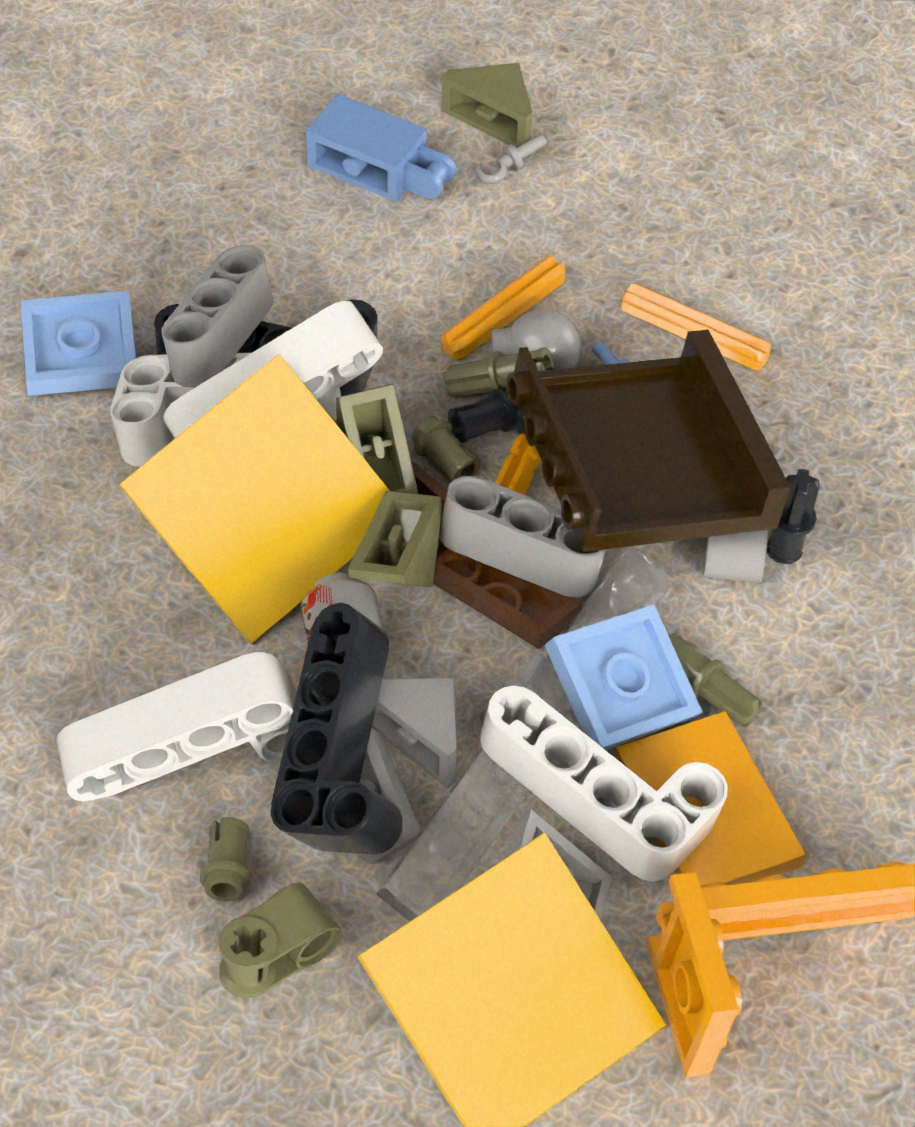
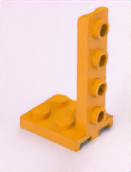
(689, 950)

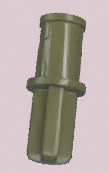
(489, 373)
(716, 687)

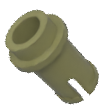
(435, 440)
(225, 871)

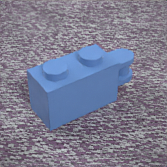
(376, 151)

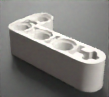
(321, 351)
(142, 399)
(179, 726)
(527, 732)

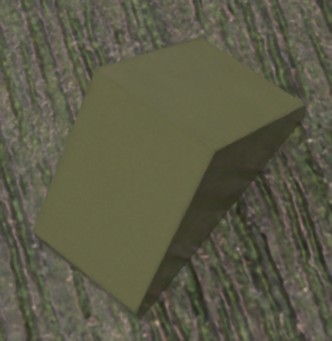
(490, 101)
(376, 430)
(400, 541)

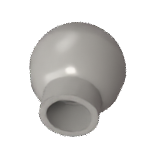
(540, 330)

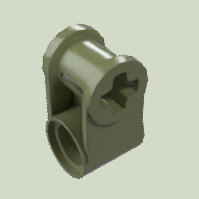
(276, 938)

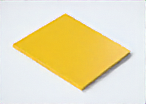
(259, 497)
(512, 990)

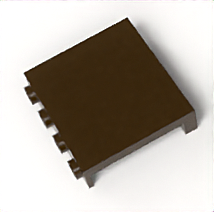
(650, 448)

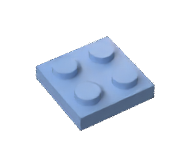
(76, 342)
(623, 678)

